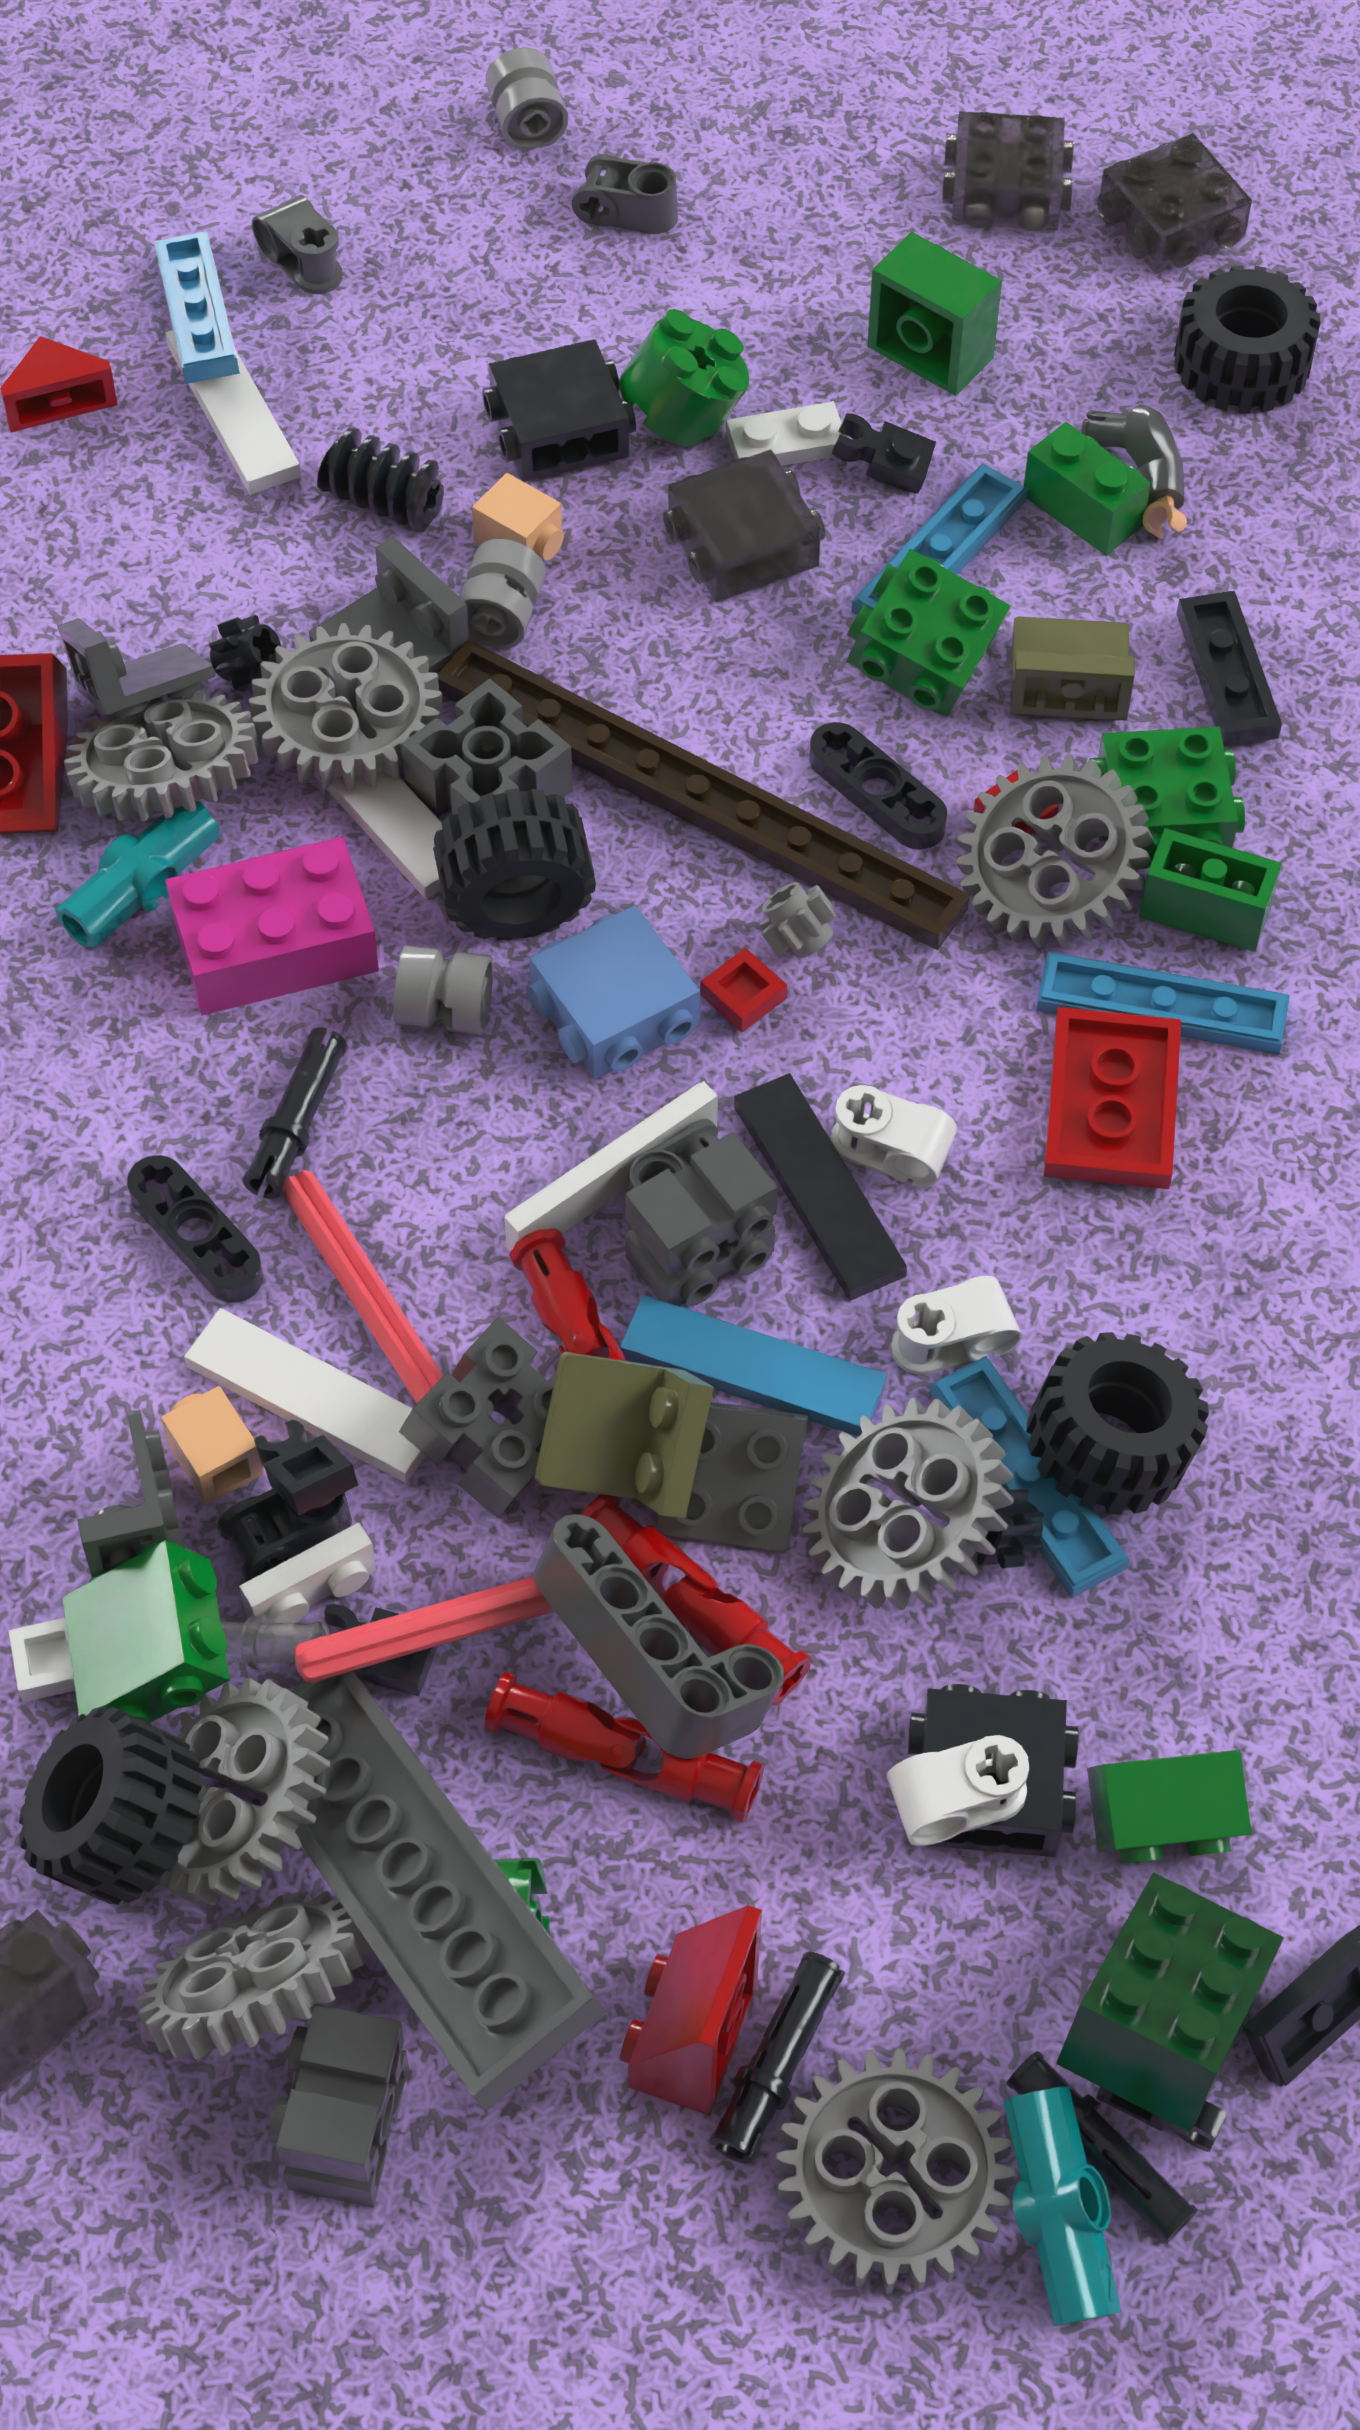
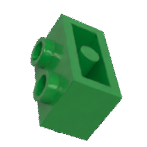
(1086, 488)
(1209, 889)
(1169, 1802)

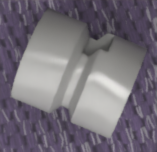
(526, 98)
(502, 592)
(443, 989)

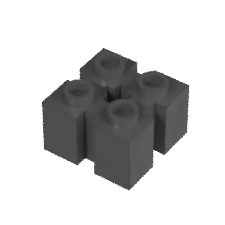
(484, 753)
(701, 1223)
(458, 1423)
(342, 2104)

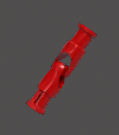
(563, 1296)
(711, 1616)
(588, 1733)

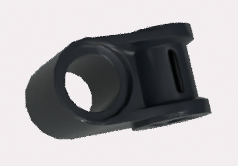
(279, 1530)

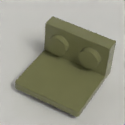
(1071, 668)
(624, 1431)

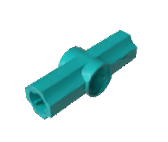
(134, 874)
(1062, 2206)

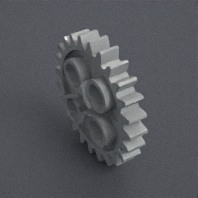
(319, 731)
(162, 756)
(1090, 809)
(934, 1452)
(259, 1744)
(251, 1975)
(844, 2208)

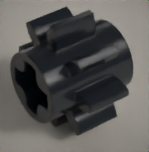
(242, 650)
(1022, 1533)

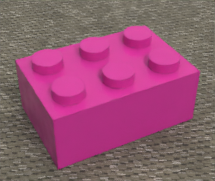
(272, 925)

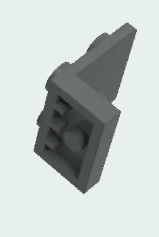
(409, 604)
(127, 686)
(744, 1479)
(123, 1531)

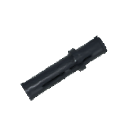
(286, 1133)
(765, 2080)
(1166, 2209)

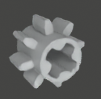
(797, 920)

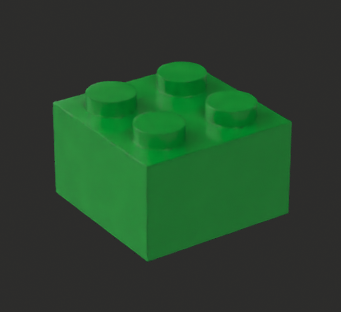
(933, 313)

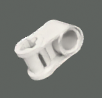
(895, 1137)
(956, 1325)
(948, 1790)

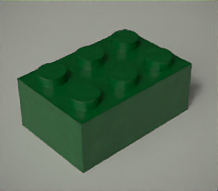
(1169, 2001)

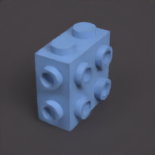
(613, 992)

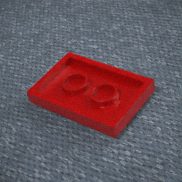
(1113, 1098)

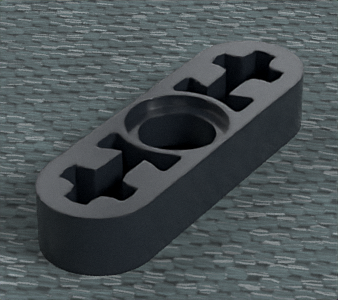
(874, 763)
(189, 1204)

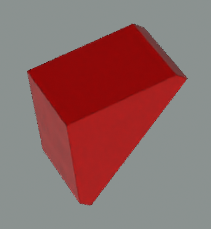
(56, 385)

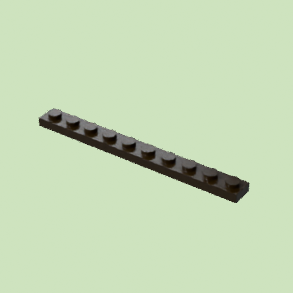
(720, 801)

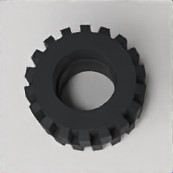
(1246, 338)
(514, 864)
(1134, 1386)
(110, 1805)

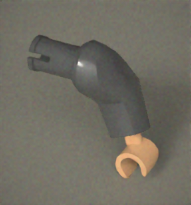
(1154, 451)

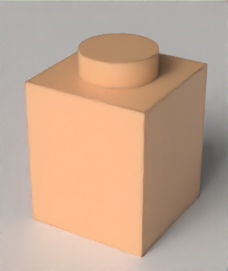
(519, 514)
(211, 1444)

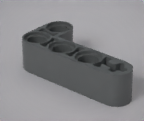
(645, 1652)

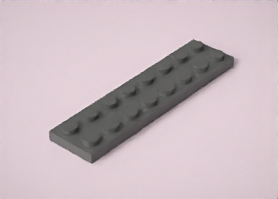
(435, 1901)

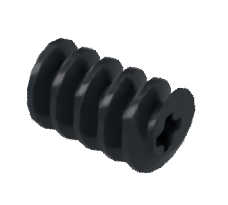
(381, 481)

